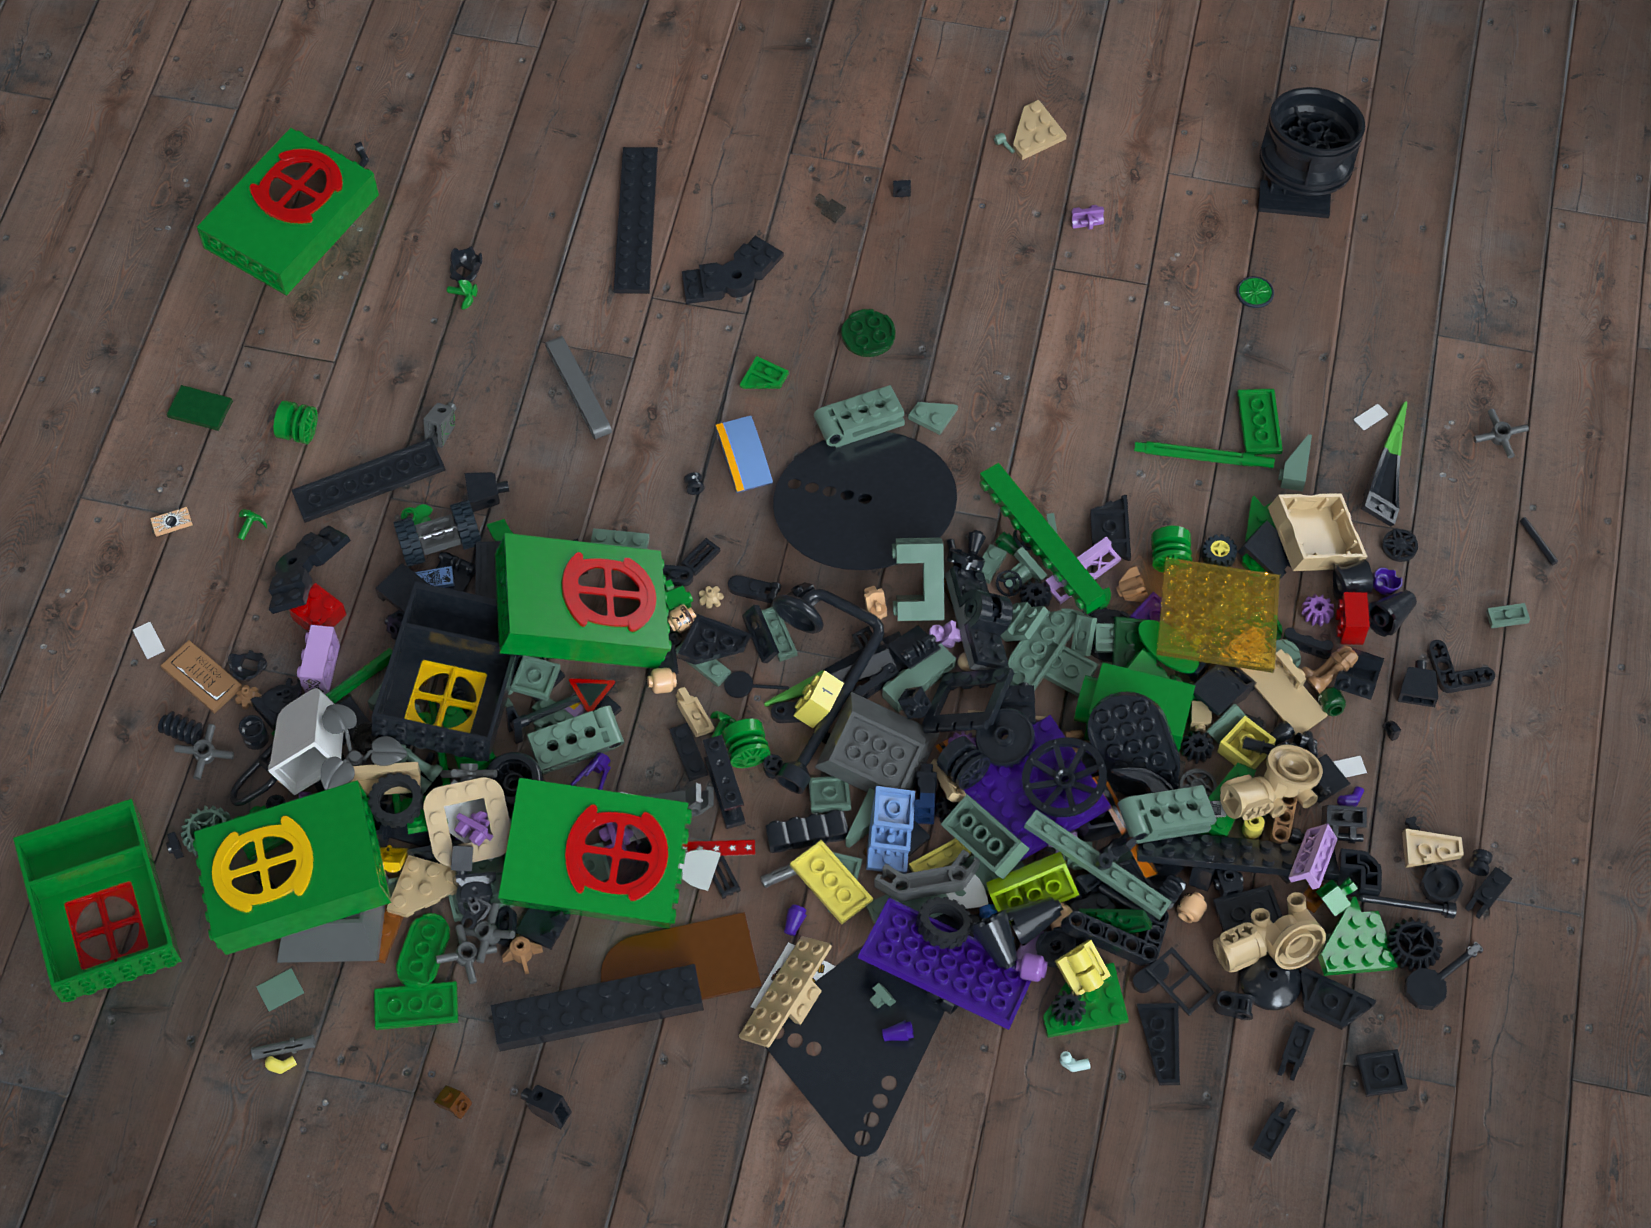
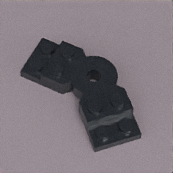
(734, 277)
(292, 582)

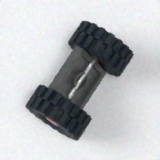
(437, 533)

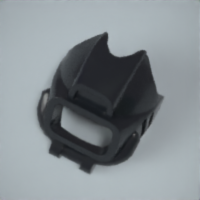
(466, 258)
(240, 673)

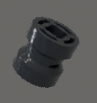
(1480, 862)

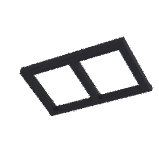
(1210, 992)

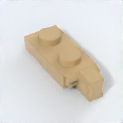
(694, 713)

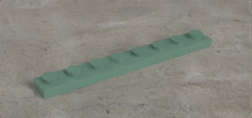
(1085, 857)

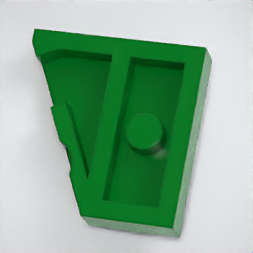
(764, 375)

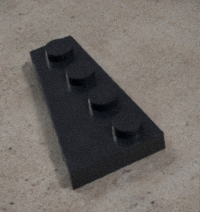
(1162, 1036)

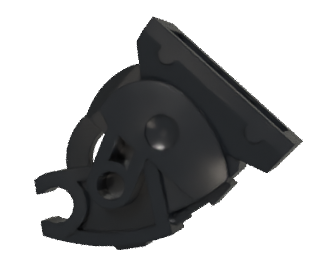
(275, 699)
(475, 893)

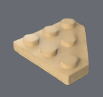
(1036, 131)
(421, 886)

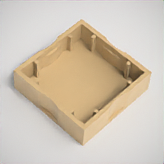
(1316, 531)

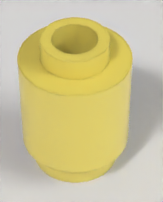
(1253, 828)

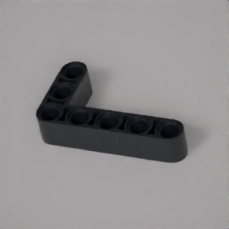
(1119, 938)

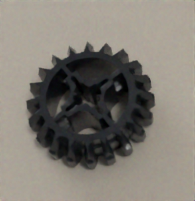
(1400, 934)

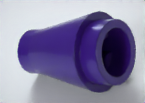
(795, 917)
(899, 1032)

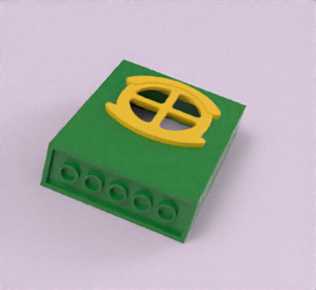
(334, 874)

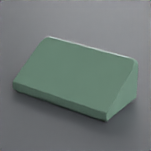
(1226, 723)

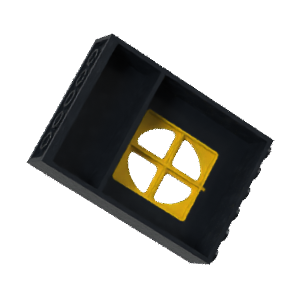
(452, 636)

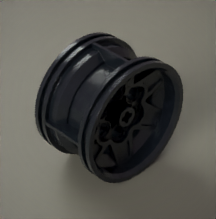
(1311, 141)

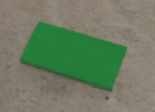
(1259, 421)
(416, 1006)

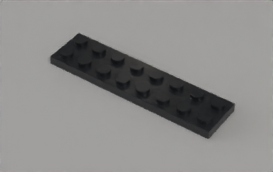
(368, 480)

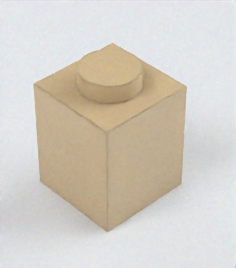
(1200, 717)

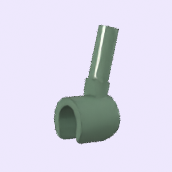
(1001, 139)

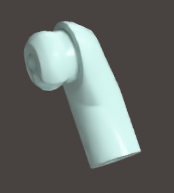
(1071, 1064)

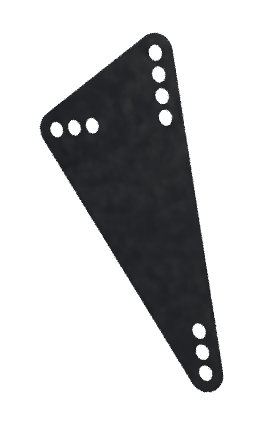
(853, 1052)

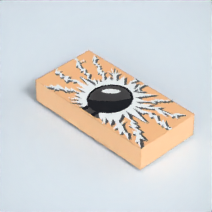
(171, 521)

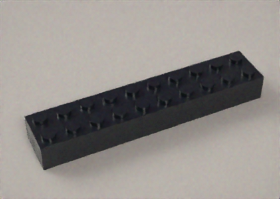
(596, 1007)

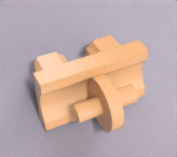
(875, 601)

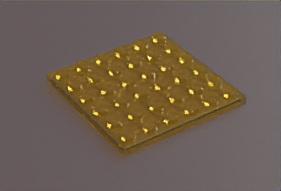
(1218, 615)

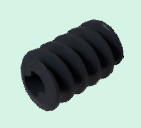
(180, 728)

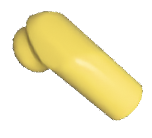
(279, 1066)

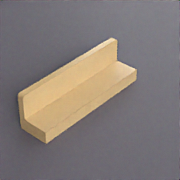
(369, 774)

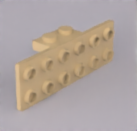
(1287, 694)
(789, 994)

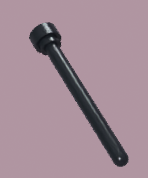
(1447, 910)

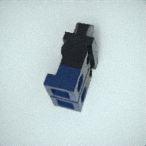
(926, 788)

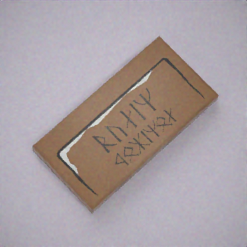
(201, 676)

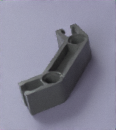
(697, 800)
(927, 882)

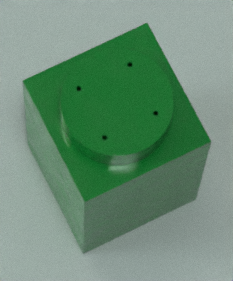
(1171, 695)

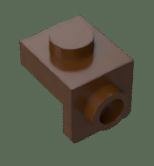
(1313, 901)
(453, 1101)

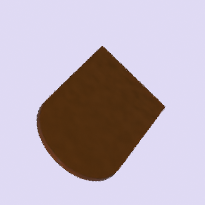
(716, 946)

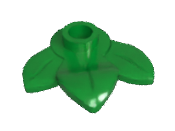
(420, 513)

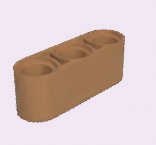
(1284, 828)

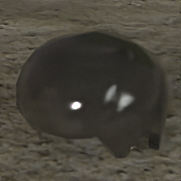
(362, 738)

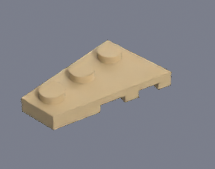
(1429, 847)

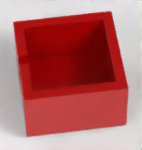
(320, 609)
(1352, 618)

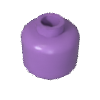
(1032, 967)

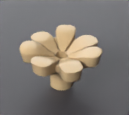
(710, 597)

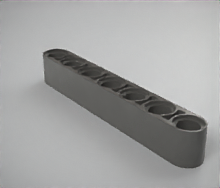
(578, 387)

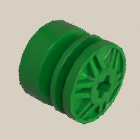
(295, 422)
(1170, 543)
(746, 743)

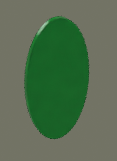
(1148, 634)

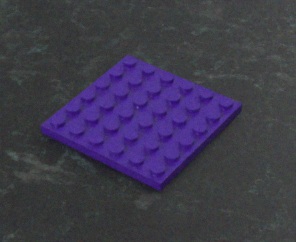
(1005, 799)

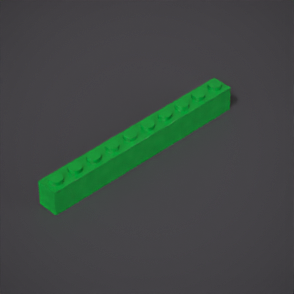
(1042, 538)

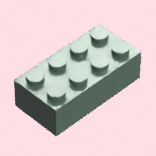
(985, 836)

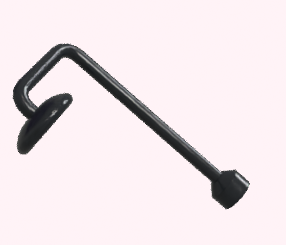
(804, 617)

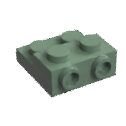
(1024, 622)

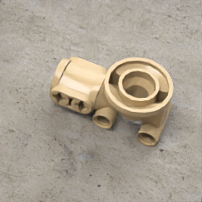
(1288, 774)
(1289, 941)

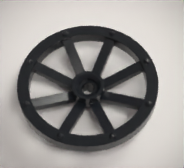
(1064, 774)

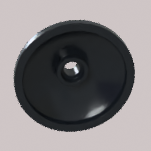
(1268, 991)

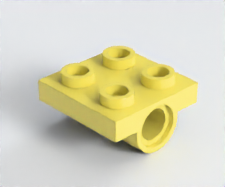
(1083, 968)

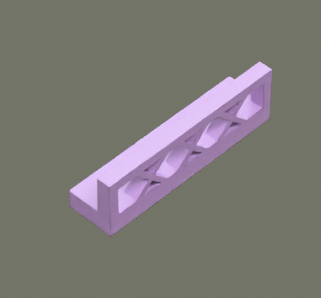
(1088, 558)
(1316, 857)

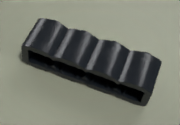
(806, 832)

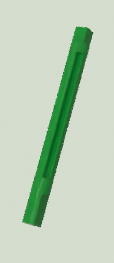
(1203, 454)
(359, 677)

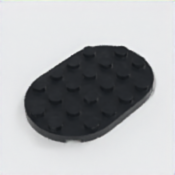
(1135, 734)

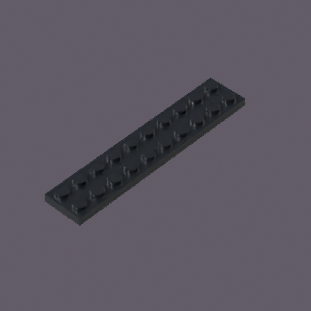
(636, 220)
(1227, 854)

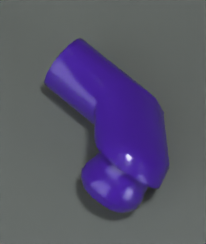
(1352, 799)

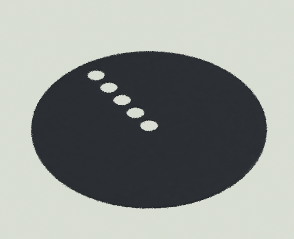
(908, 489)

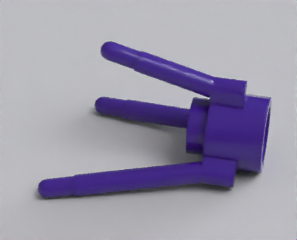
(598, 764)

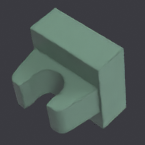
(882, 996)

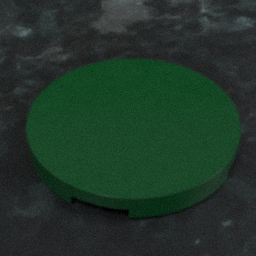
(868, 333)

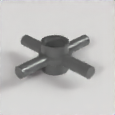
(1505, 429)
(207, 757)
(468, 772)
(488, 933)
(464, 961)

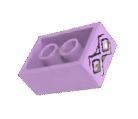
(318, 658)

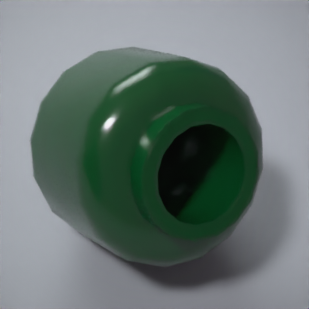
(1332, 701)

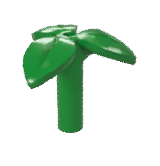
(467, 290)
(251, 517)
(724, 720)

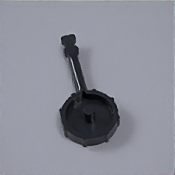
(1439, 882)
(1428, 988)

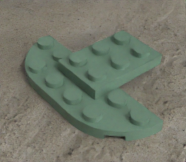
(1048, 656)

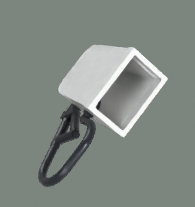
(297, 748)

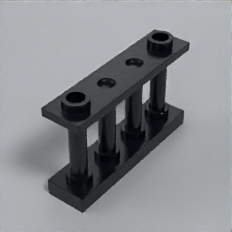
(724, 782)

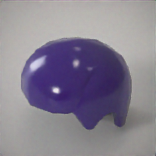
(1386, 581)

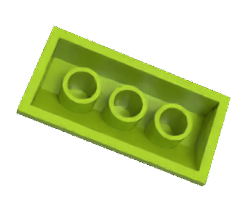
(1034, 882)

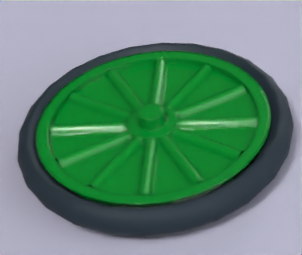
(1255, 292)

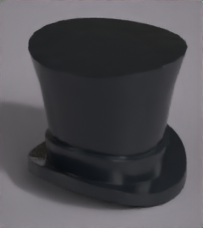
(1352, 579)

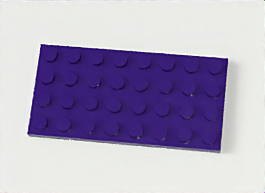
(958, 975)

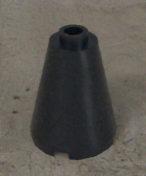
(1390, 612)
(1033, 917)
(996, 938)

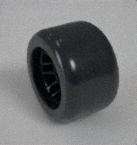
(509, 769)

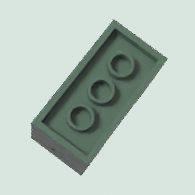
(930, 604)

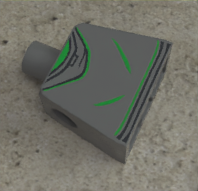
(440, 423)

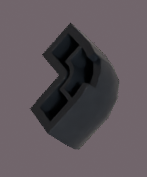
(1362, 871)

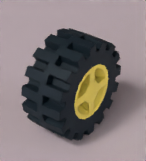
(1223, 546)

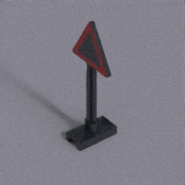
(587, 692)

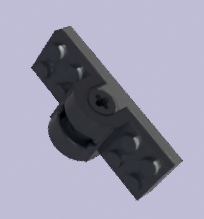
(980, 618)

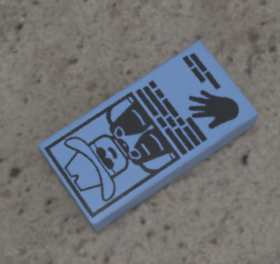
(438, 577)

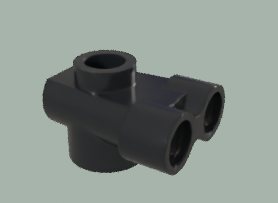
(1306, 741)

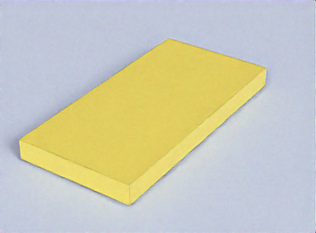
(831, 882)

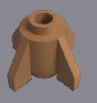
(1131, 586)
(521, 951)

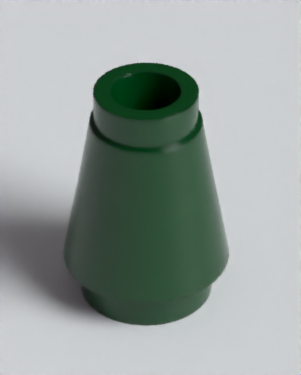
(1007, 543)

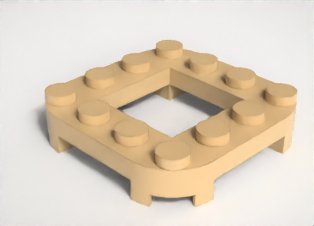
(460, 793)

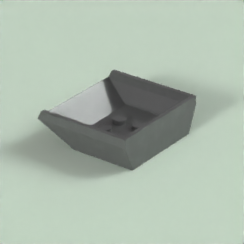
(875, 747)
(341, 940)

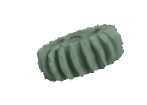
(199, 821)

